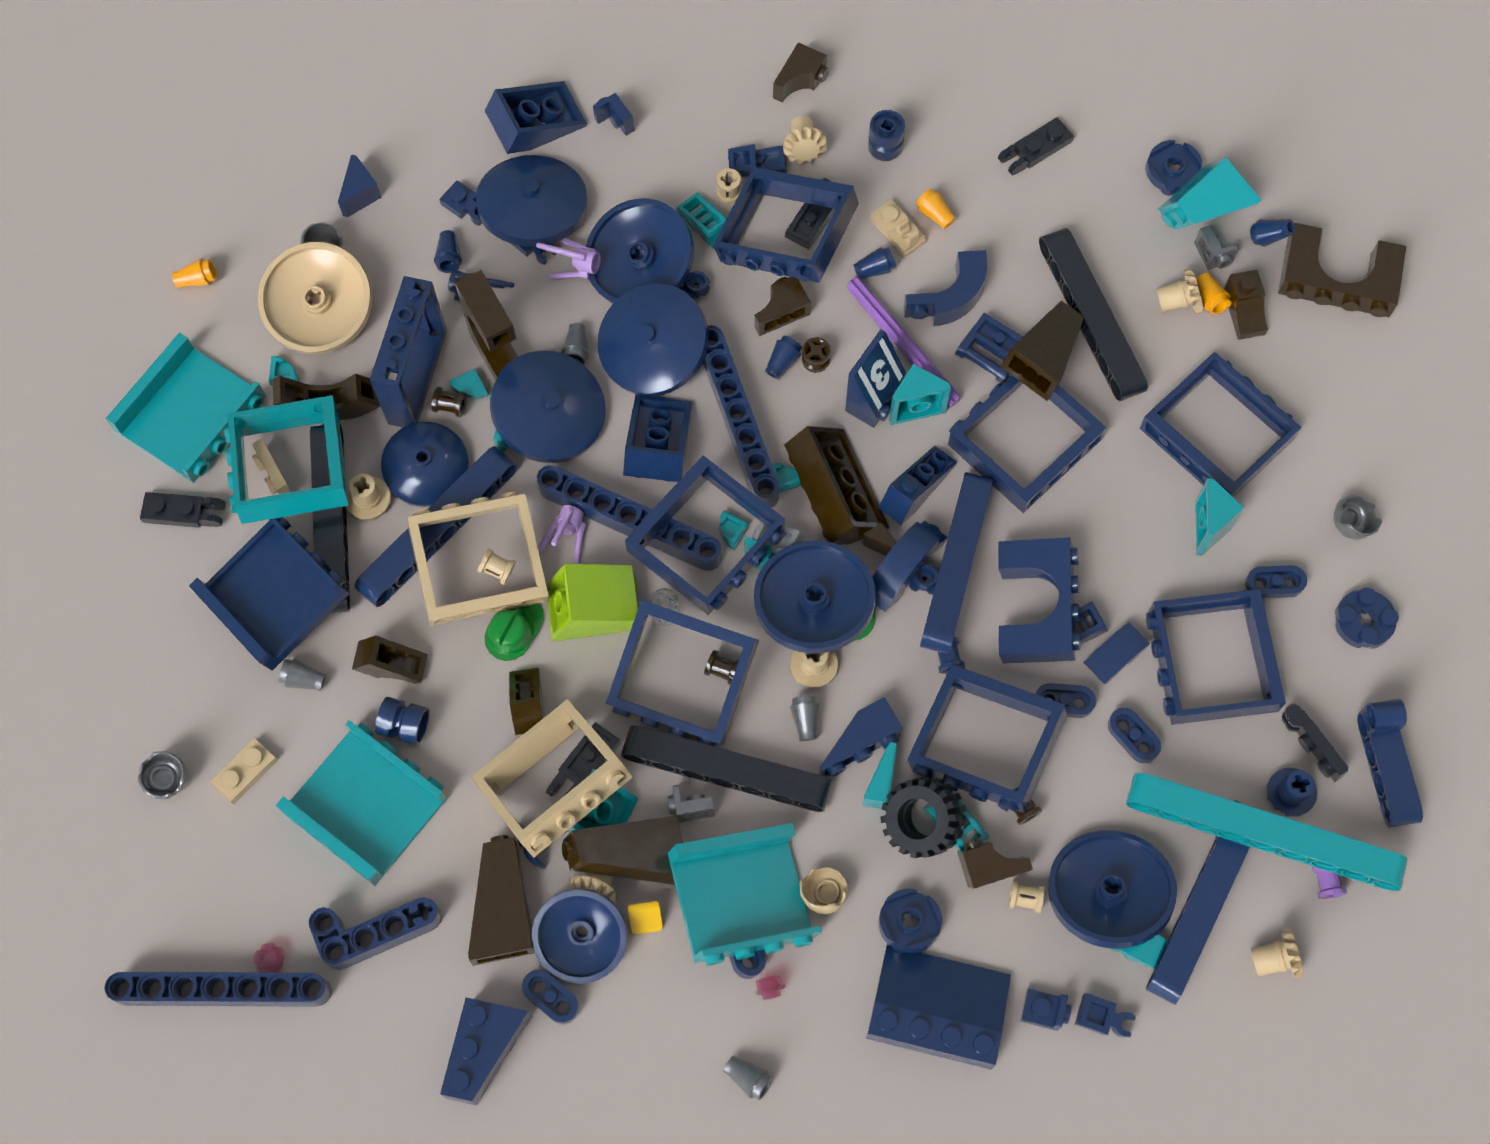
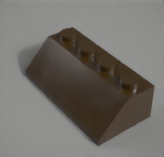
(834, 484)

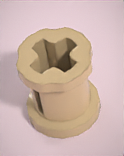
(725, 185)
(496, 566)
(1035, 903)

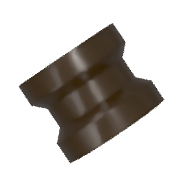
(818, 348)

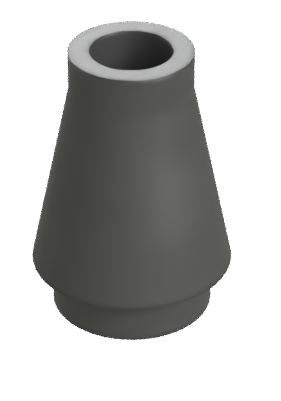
(576, 343)
(299, 675)
(805, 715)
(748, 1077)

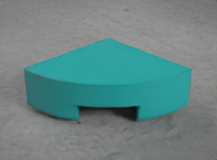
(281, 367)
(470, 384)
(786, 476)
(732, 529)

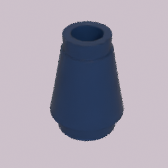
(1271, 230)
(447, 253)
(875, 264)
(783, 356)

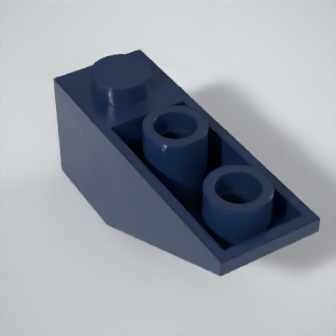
(916, 484)
(869, 730)

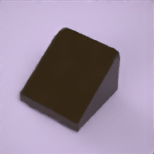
(879, 539)

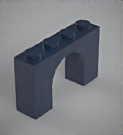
(1055, 636)

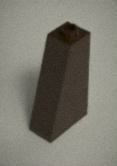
(1044, 351)
(625, 849)
(501, 910)

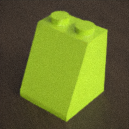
(591, 600)

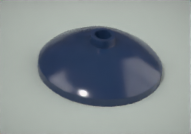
(423, 481)
(574, 955)

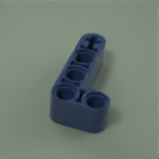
(1388, 761)
(377, 926)

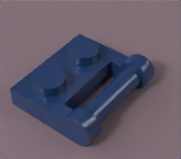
(992, 337)

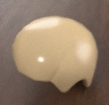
(824, 890)

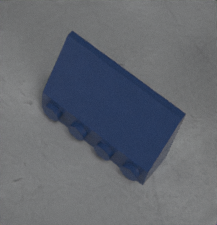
(940, 1007)

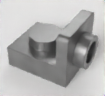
(1211, 250)
(694, 808)

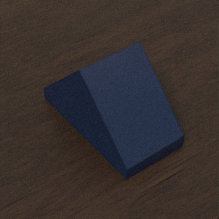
(358, 188)

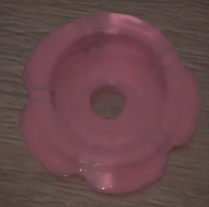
(272, 966)
(769, 987)

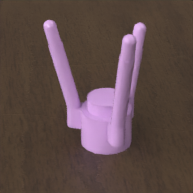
(585, 260)
(566, 523)

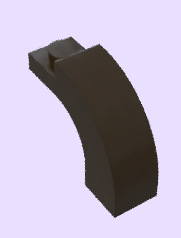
(352, 396)

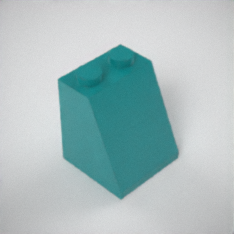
(1208, 194)

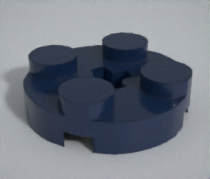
(1169, 152)
(1377, 607)
(902, 937)

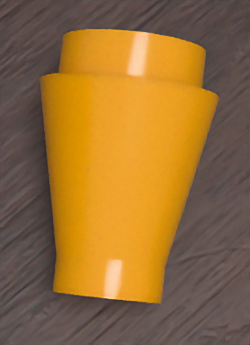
(935, 208)
(195, 274)
(1213, 295)

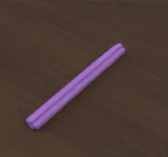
(896, 332)

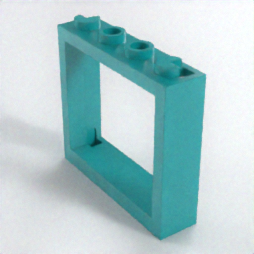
(280, 418)

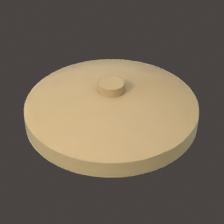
(314, 298)

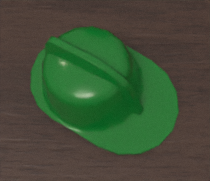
(513, 631)

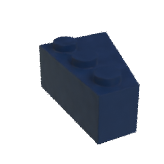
(479, 1048)

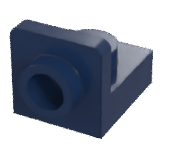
(616, 111)
(1045, 1010)

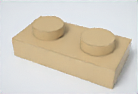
(264, 460)
(243, 771)

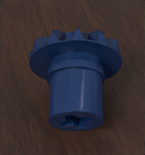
(1292, 791)

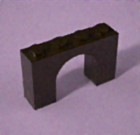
(1306, 280)
(486, 321)

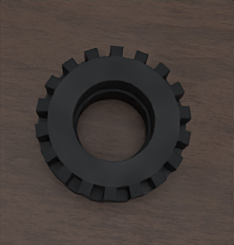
(900, 823)

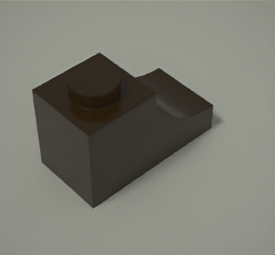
(801, 71)
(1247, 304)
(786, 305)
(389, 660)
(525, 699)
(985, 865)

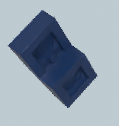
(747, 157)
(1116, 653)

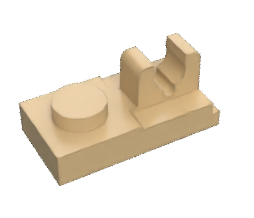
(897, 228)

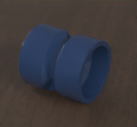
(886, 135)
(398, 719)

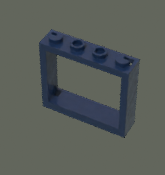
(793, 188)
(409, 352)
(1245, 392)
(1005, 484)
(674, 501)
(1261, 644)
(1002, 694)
(677, 725)

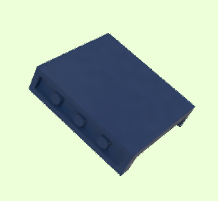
(272, 592)

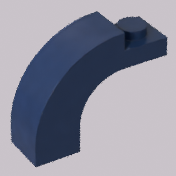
(958, 299)
(904, 561)

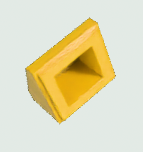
(645, 917)

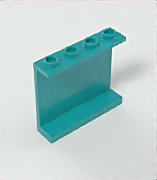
(182, 408)
(365, 803)
(740, 894)

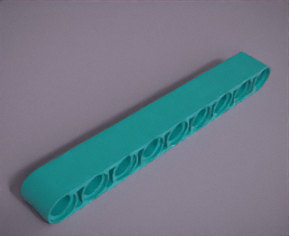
(1267, 832)

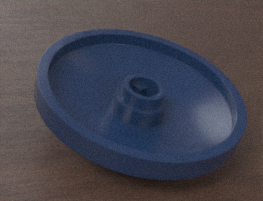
(531, 200)
(640, 246)
(653, 339)
(547, 406)
(814, 596)
(1112, 889)

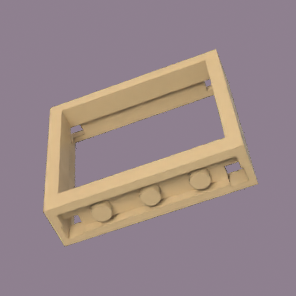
(488, 604)
(528, 751)

